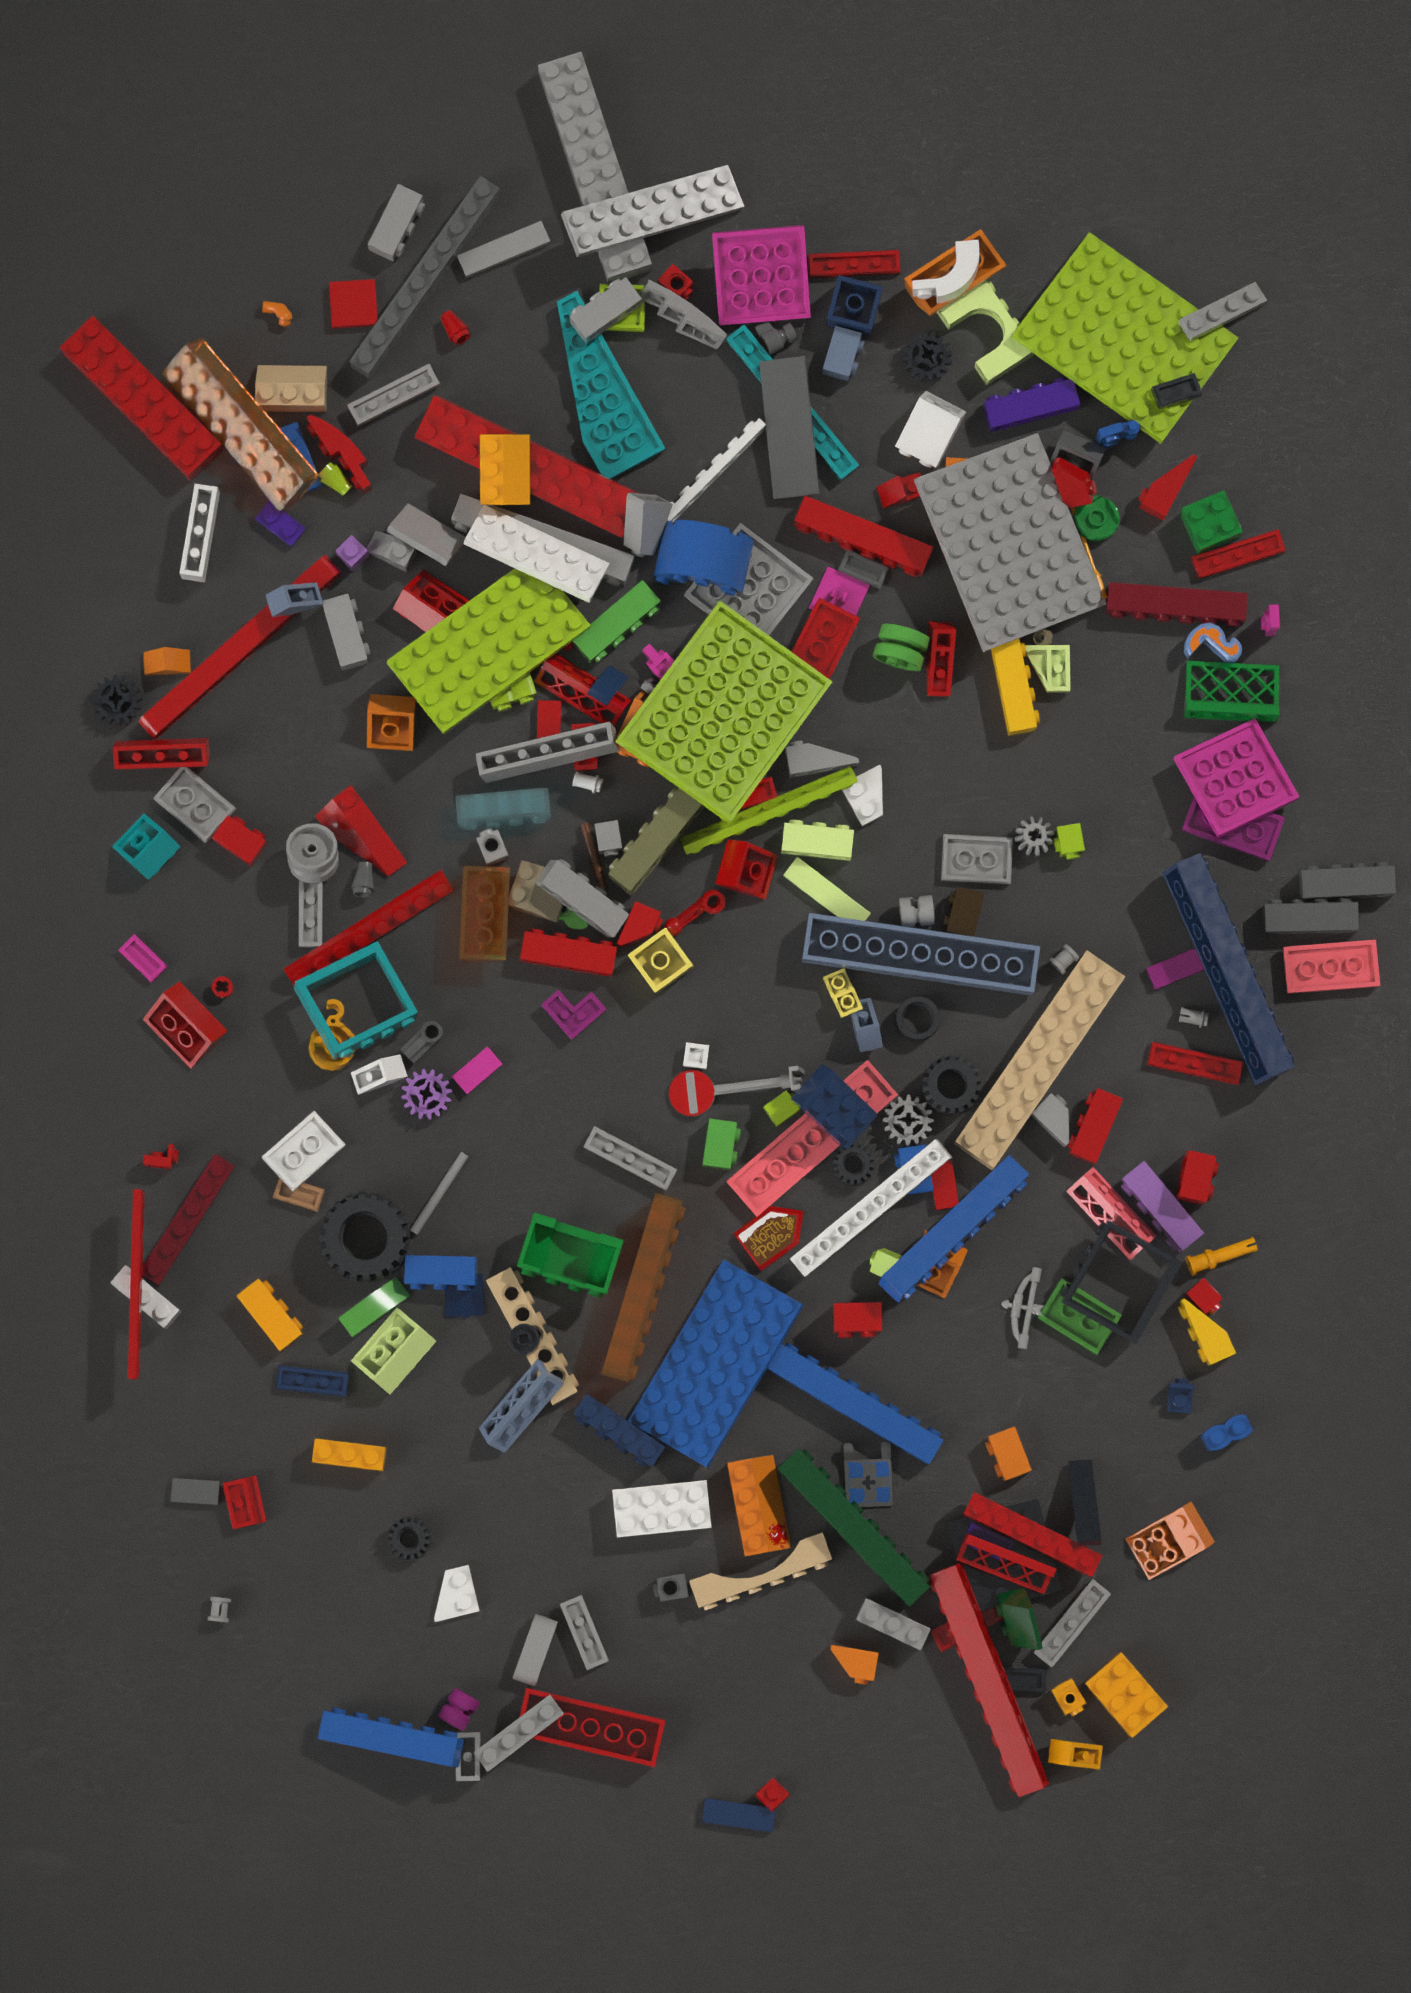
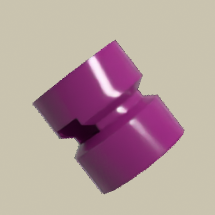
(459, 1709)

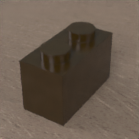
(964, 912)

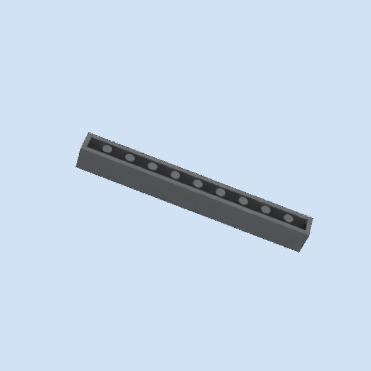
(425, 277)

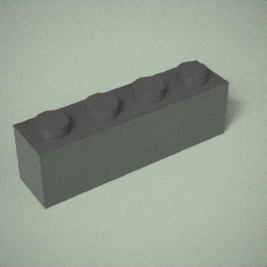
(1347, 882)
(1310, 918)

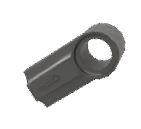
(420, 1043)

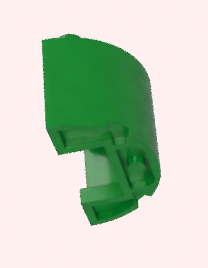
(569, 1255)

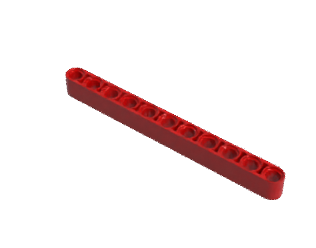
(229, 656)

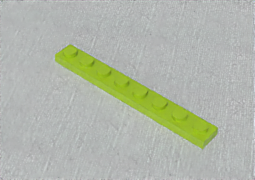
(767, 810)

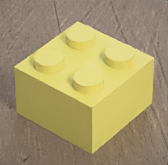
(661, 960)

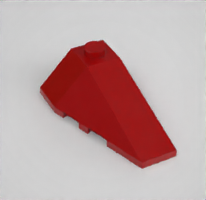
(360, 831)

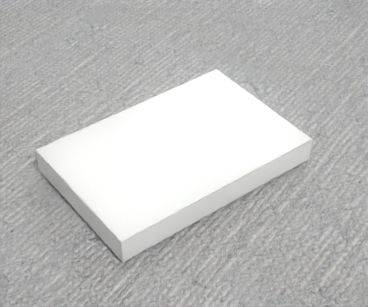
(303, 1151)

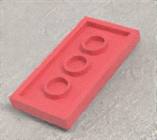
(1331, 966)

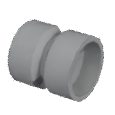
(916, 911)

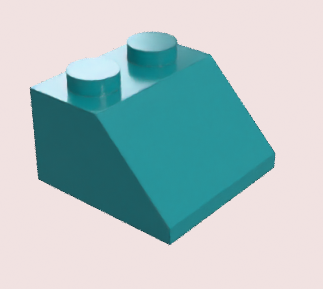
(146, 846)

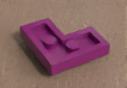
(573, 1018)

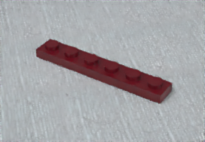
(187, 1219)

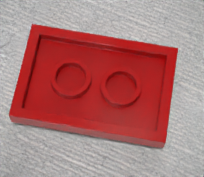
(825, 637)

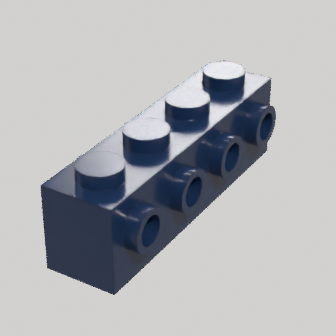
(619, 1430)

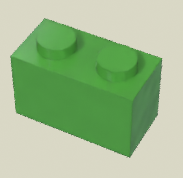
(720, 1144)

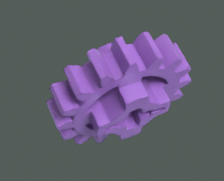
(416, 1091)

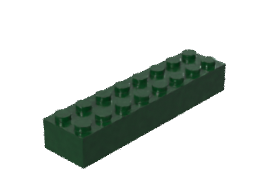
(853, 1528)

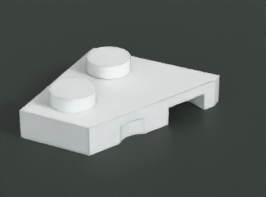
(866, 796)
(456, 1594)

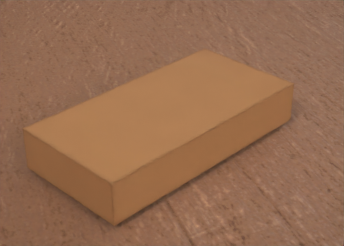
(305, 1196)

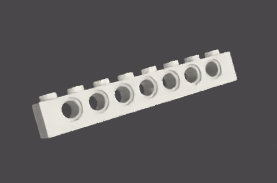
(871, 1207)

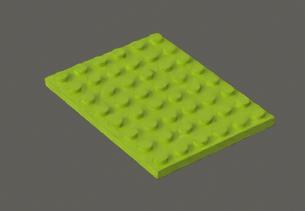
(1119, 335)
(724, 712)

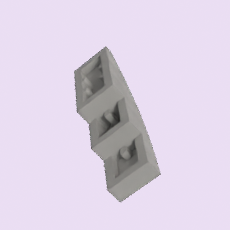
(678, 310)

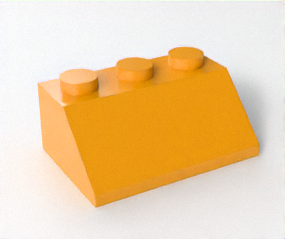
(504, 469)

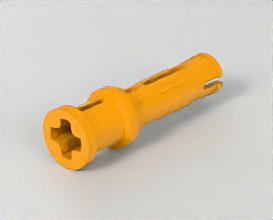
(1211, 1258)

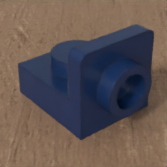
(1180, 1396)

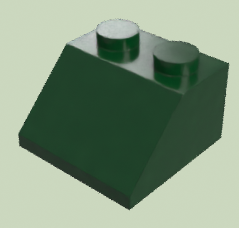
(1018, 1619)

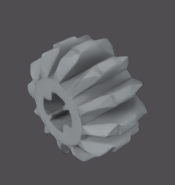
(1038, 843)

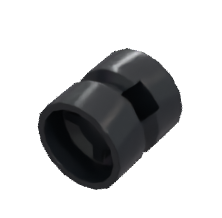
(524, 1339)

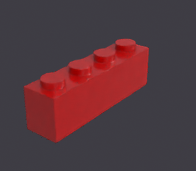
(161, 753)
(568, 953)

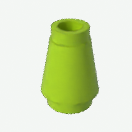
(334, 478)

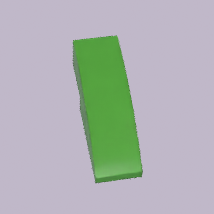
(374, 1307)

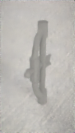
(1030, 1309)

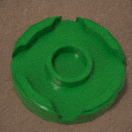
(1097, 520)

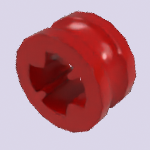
(221, 994)

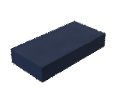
(608, 685)

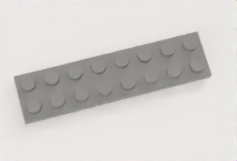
(652, 210)

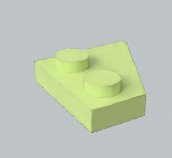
(1051, 665)

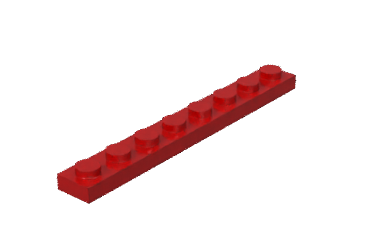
(371, 926)

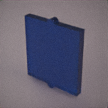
(465, 1302)

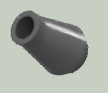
(363, 881)

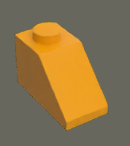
(1075, 1754)

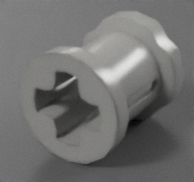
(1064, 959)
(215, 1614)

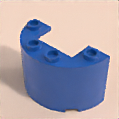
(703, 555)

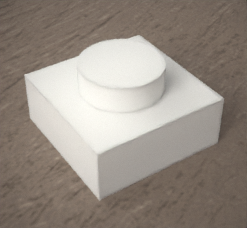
(696, 1055)

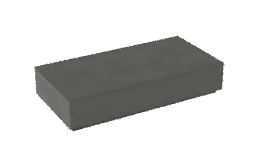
(863, 569)
(195, 1491)

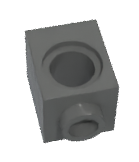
(681, 1587)

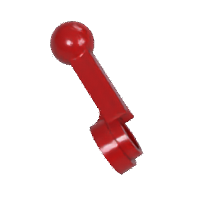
(677, 923)

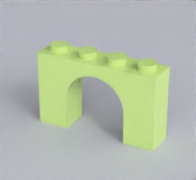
(984, 301)

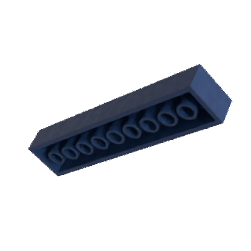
(1228, 969)

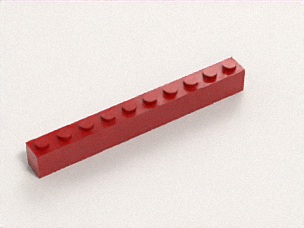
(989, 1679)

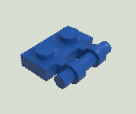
(1110, 435)

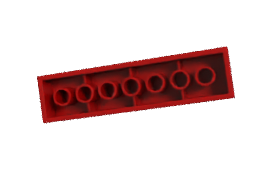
(141, 398)

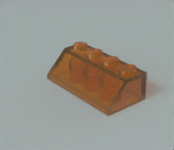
(484, 914)

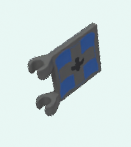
(868, 1480)

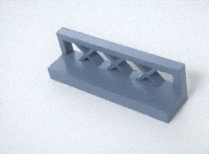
(521, 1409)

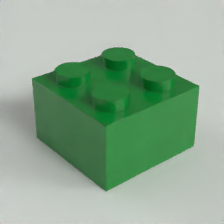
(1211, 522)

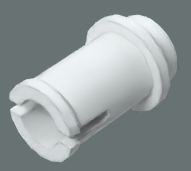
(588, 782)

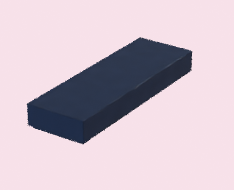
(312, 1381)
(738, 1815)

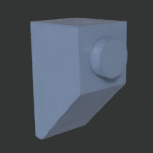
(294, 599)
(866, 1027)

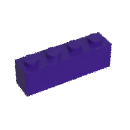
(1031, 405)

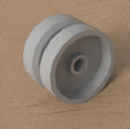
(312, 853)

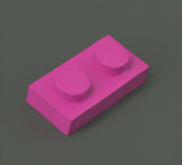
(1270, 620)

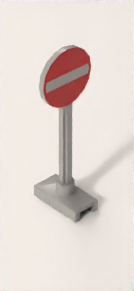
(694, 1091)

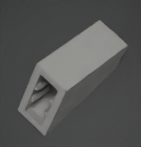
(645, 522)

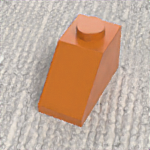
(857, 1663)

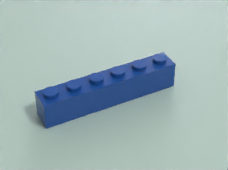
(391, 1738)

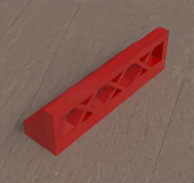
(581, 683)
(1009, 1555)

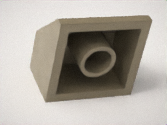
(531, 898)

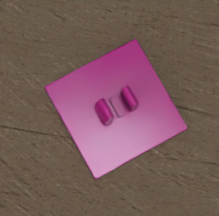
(841, 591)

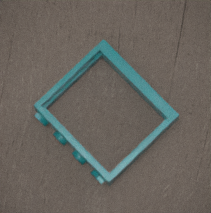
(339, 968)

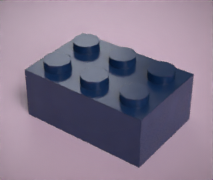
(834, 1106)

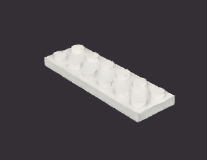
(536, 553)

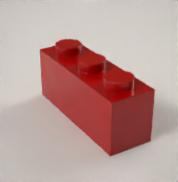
(1094, 1125)

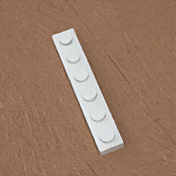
(720, 464)

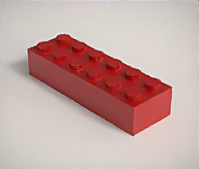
(600, 1729)

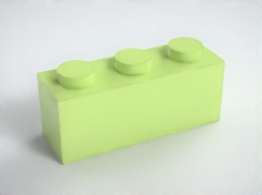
(817, 840)

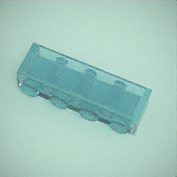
(503, 807)

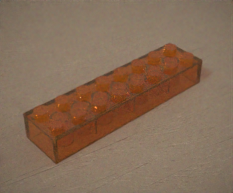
(240, 424)
(642, 1288)

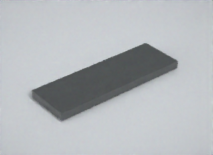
(789, 427)

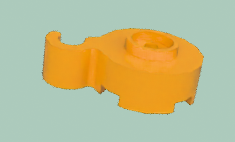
(318, 1049)

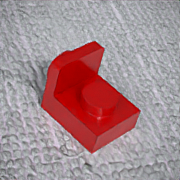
(157, 1159)

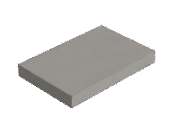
(426, 534)
(194, 803)
(976, 859)

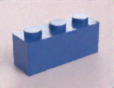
(440, 1272)

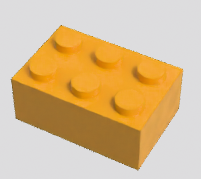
(1125, 1694)

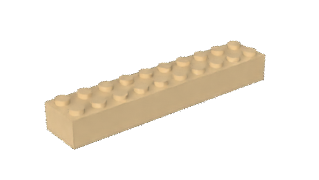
(1039, 1060)

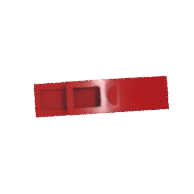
(337, 444)

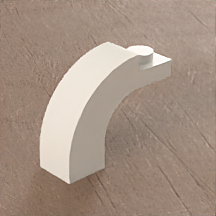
(957, 280)

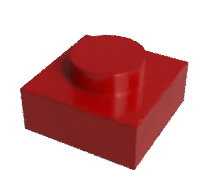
(772, 1795)

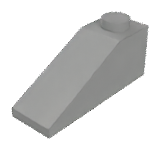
(813, 759)

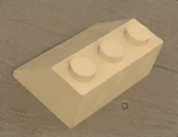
(291, 388)

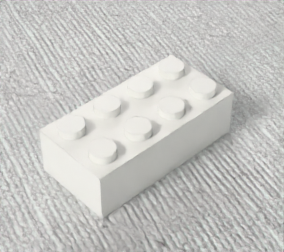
(661, 1508)

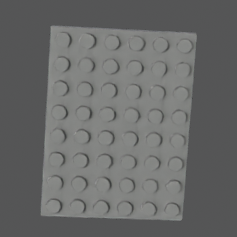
(1010, 542)

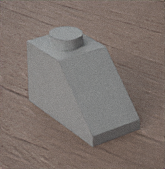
(391, 550)
(1054, 1118)

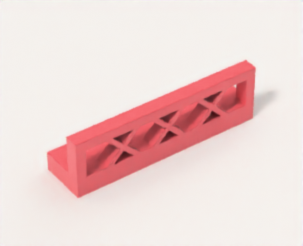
(1120, 1212)

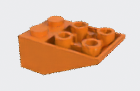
(1170, 1540)

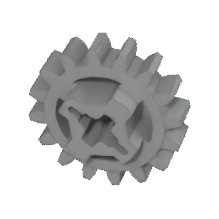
(908, 1110)

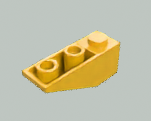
(1212, 1339)

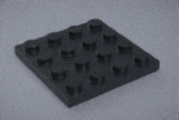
(986, 1585)

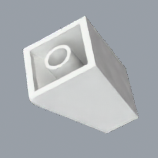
(930, 429)

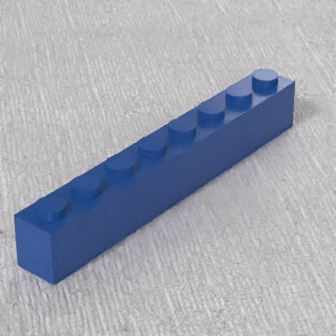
(953, 1229)
(855, 1404)

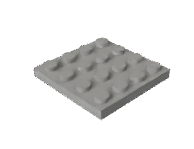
(769, 590)

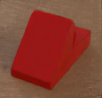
(898, 490)

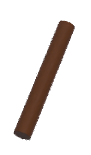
(593, 855)

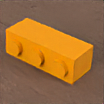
(271, 1314)
(349, 1454)

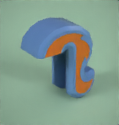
(1215, 639)

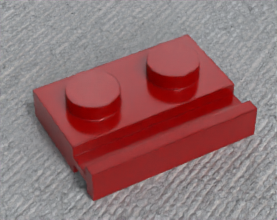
(244, 1502)

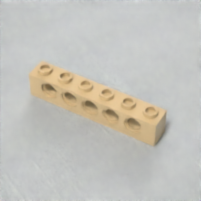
(510, 1279)

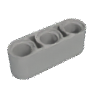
(535, 1650)

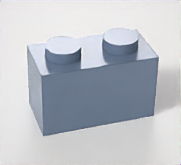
(842, 354)

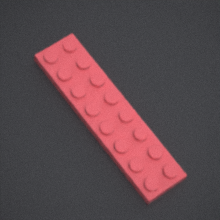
(801, 1147)

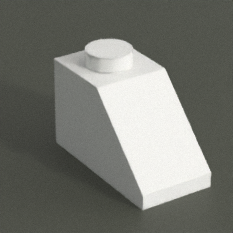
(379, 1074)

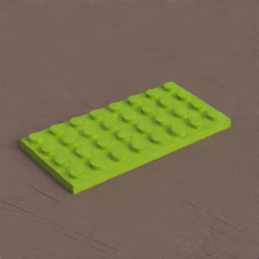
(487, 646)

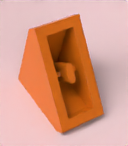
(167, 661)

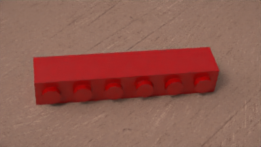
(863, 536)
(1032, 1535)

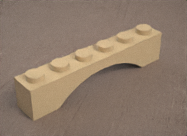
(808, 1553)

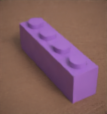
(1161, 1206)

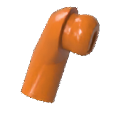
(280, 310)

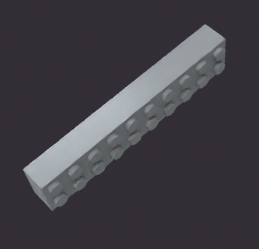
(590, 153)

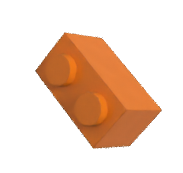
(1008, 1454)

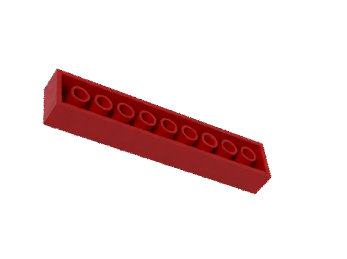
(551, 474)

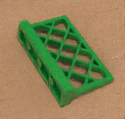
(1232, 710)

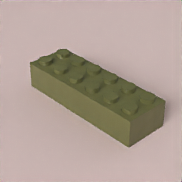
(654, 841)

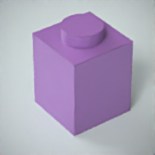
(352, 553)

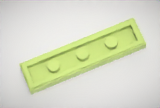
(824, 891)

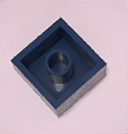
(854, 305)

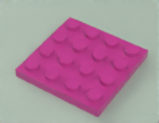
(761, 275)
(1236, 778)

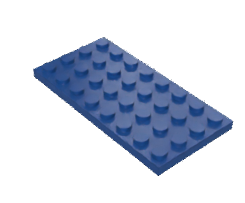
(715, 1363)

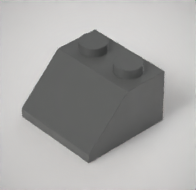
(1078, 452)

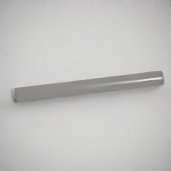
(439, 1192)

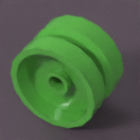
(901, 647)

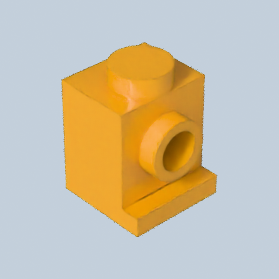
(1060, 1693)

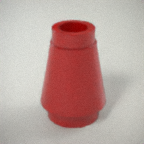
(455, 328)

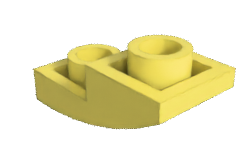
(842, 993)

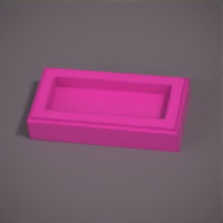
(143, 958)
(477, 1070)

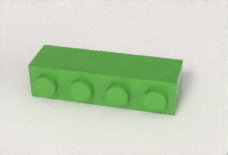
(618, 621)

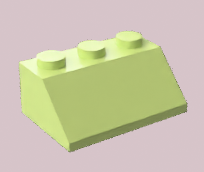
(393, 1350)

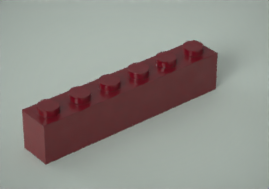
(1176, 603)

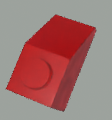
(1073, 483)
(640, 925)

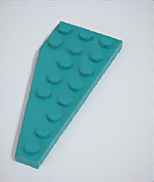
(607, 409)

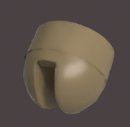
(1047, 634)

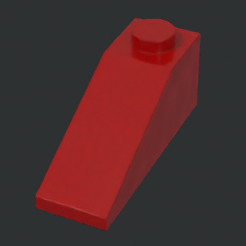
(1163, 491)
(940, 658)

